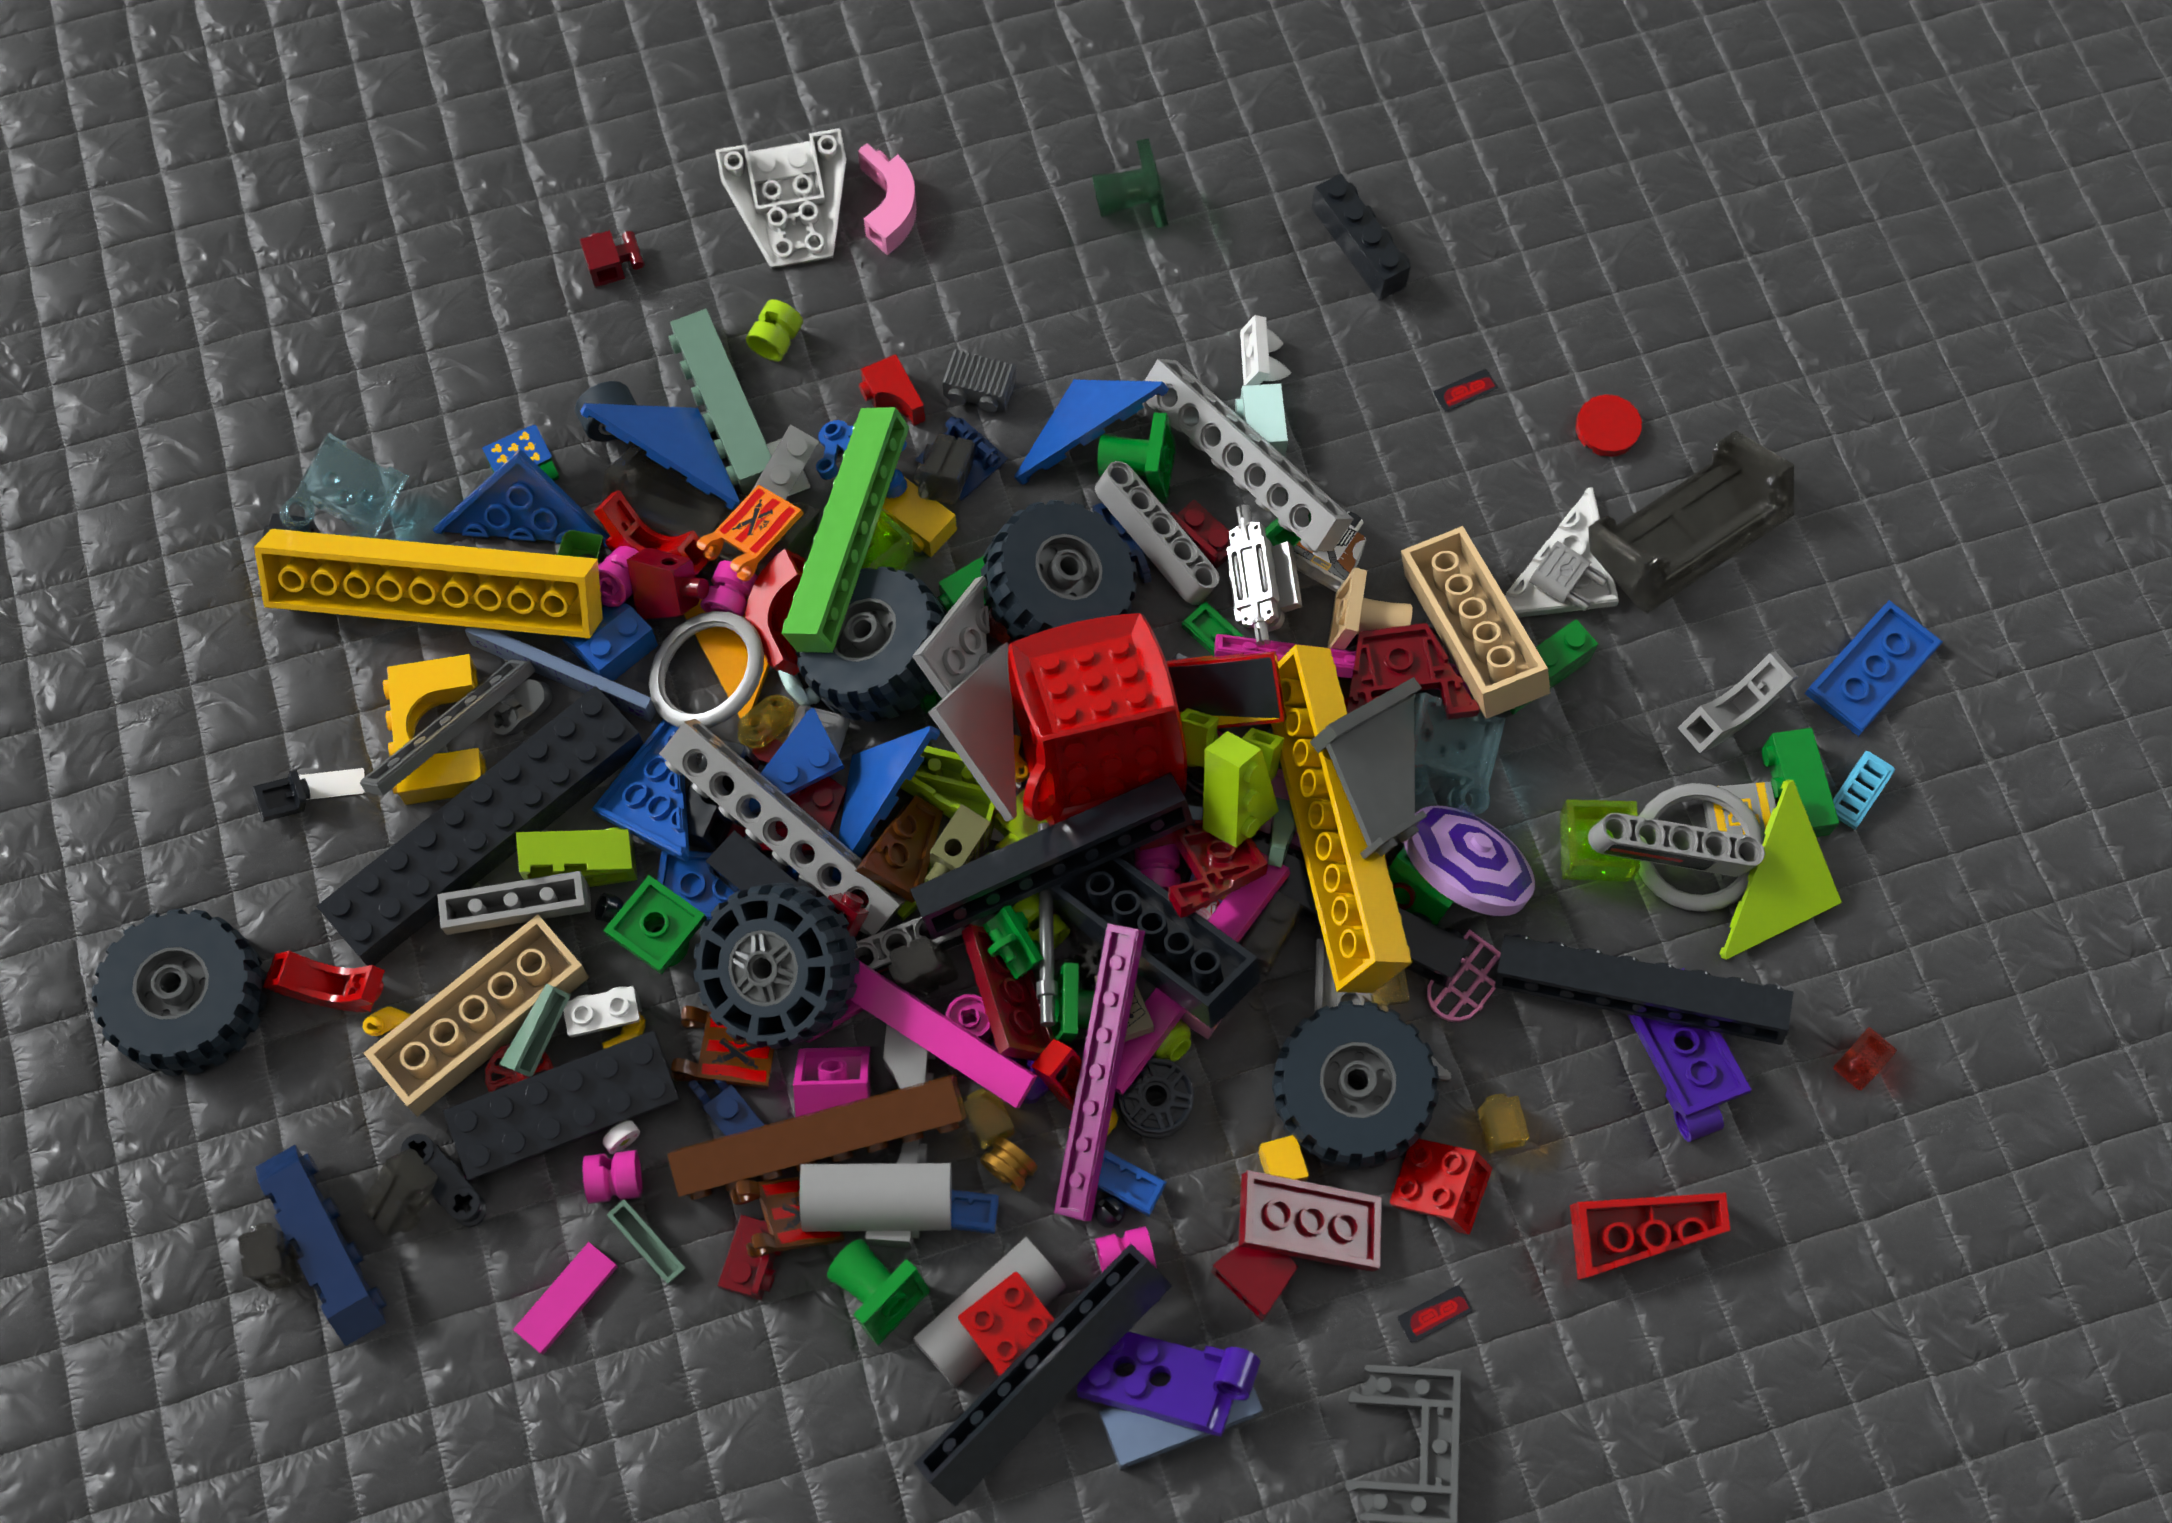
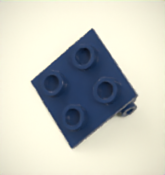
(986, 456)

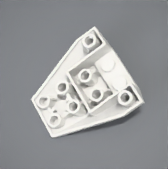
(788, 195)

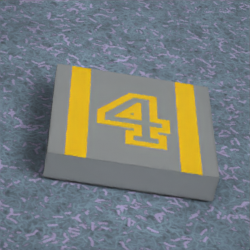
(1756, 796)

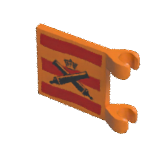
(752, 529)

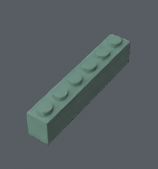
(722, 398)

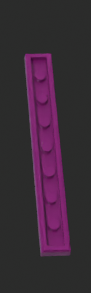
(1099, 1072)

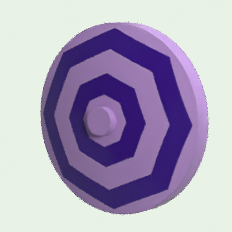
(1470, 862)

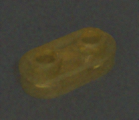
(770, 716)

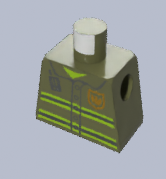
(960, 842)

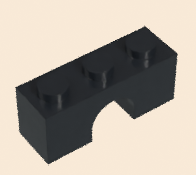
(705, 822)

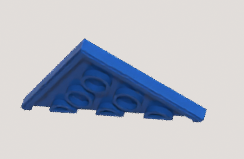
(1082, 416)
(673, 439)
(520, 505)
(873, 786)
(650, 798)

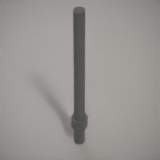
(1047, 987)

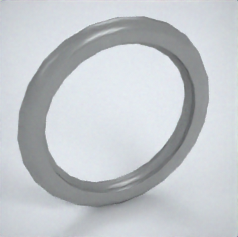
(674, 642)
(1716, 795)

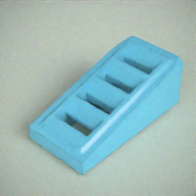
(1871, 771)

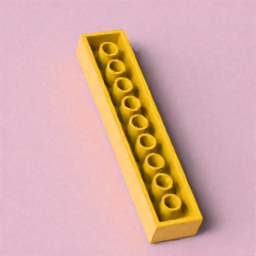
(430, 583)
(1349, 892)

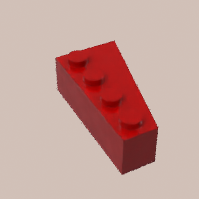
(1632, 1229)

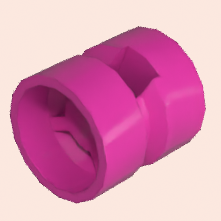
(615, 577)
(728, 592)
(1160, 865)
(970, 1014)
(612, 1176)
(1111, 1246)

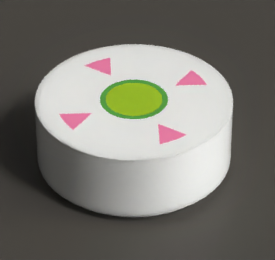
(621, 1136)

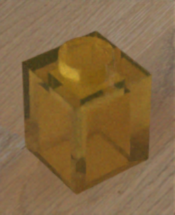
(987, 1117)
(1503, 1123)

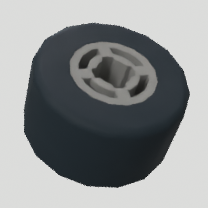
(603, 393)

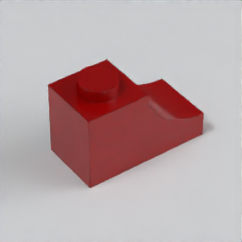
(890, 386)

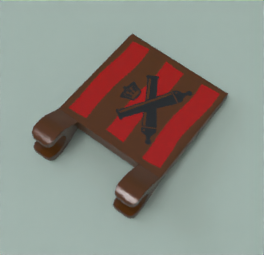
(721, 1053)
(782, 1214)

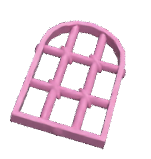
(1482, 976)

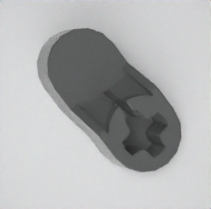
(520, 707)

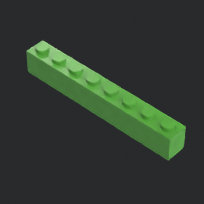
(845, 530)

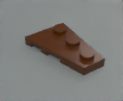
(903, 850)

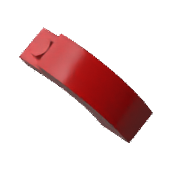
(629, 530)
(770, 605)
(325, 984)

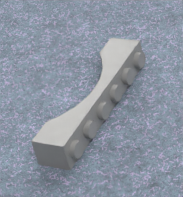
(908, 1066)

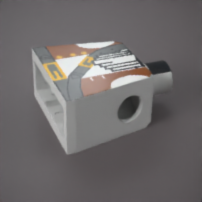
(1333, 566)

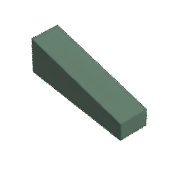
(1282, 833)
(536, 1031)
(646, 1241)

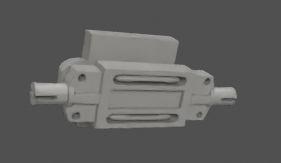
(1261, 577)

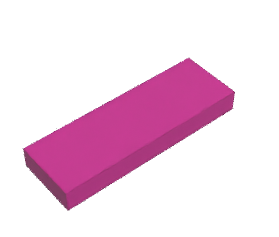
(565, 1298)

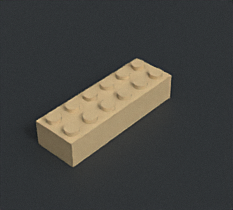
(1475, 622)
(473, 1016)

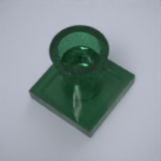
(1132, 187)

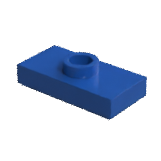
(1129, 1184)
(974, 1211)

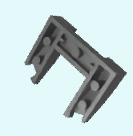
(1439, 1397)

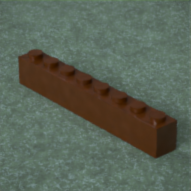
(818, 1135)

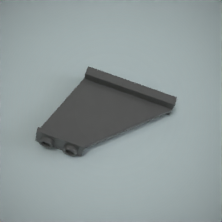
(1377, 766)

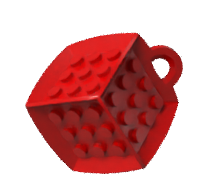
(1094, 714)

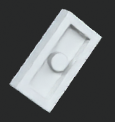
(1255, 348)

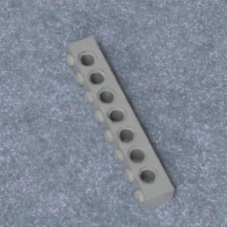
(1327, 517)
(775, 806)

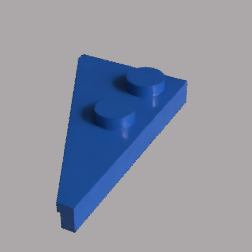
(801, 759)

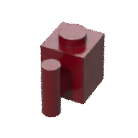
(605, 258)

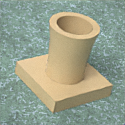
(1356, 614)

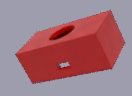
(1050, 1064)

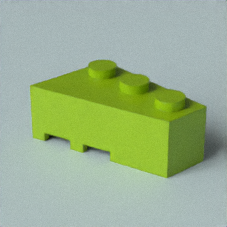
(948, 784)
(1236, 790)
(599, 854)

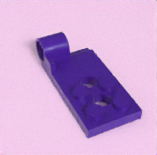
(1694, 1078)
(1199, 1387)

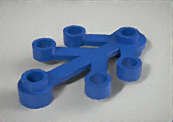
(835, 437)

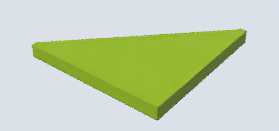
(1788, 882)

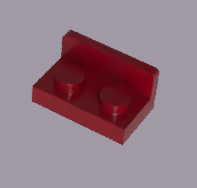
(1205, 532)
(747, 1274)

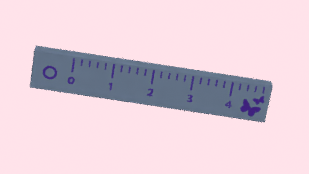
(561, 671)

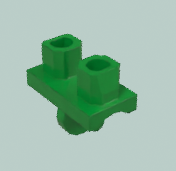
(1012, 941)

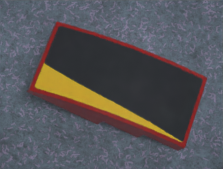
(1230, 687)

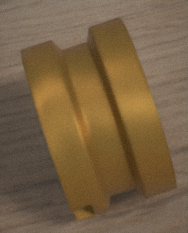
(1008, 1163)

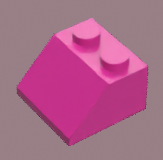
(831, 1077)

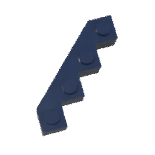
(324, 1254)

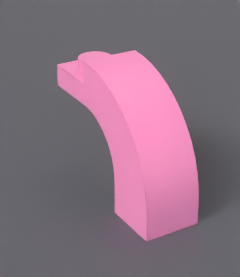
(896, 215)

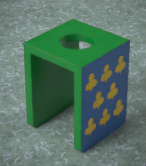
(527, 440)

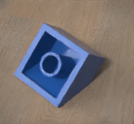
(616, 643)

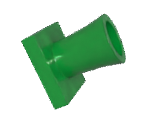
(1146, 457)
(655, 925)
(1072, 1005)
(884, 1295)

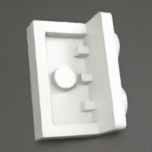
(602, 1011)

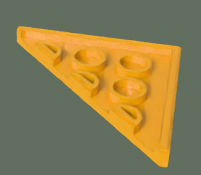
(727, 657)

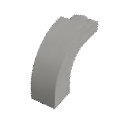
(1740, 705)

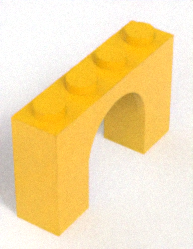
(412, 693)

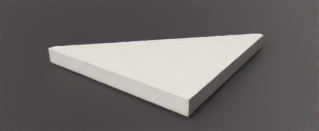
(1573, 532)

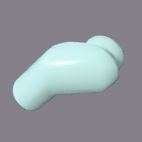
(795, 689)

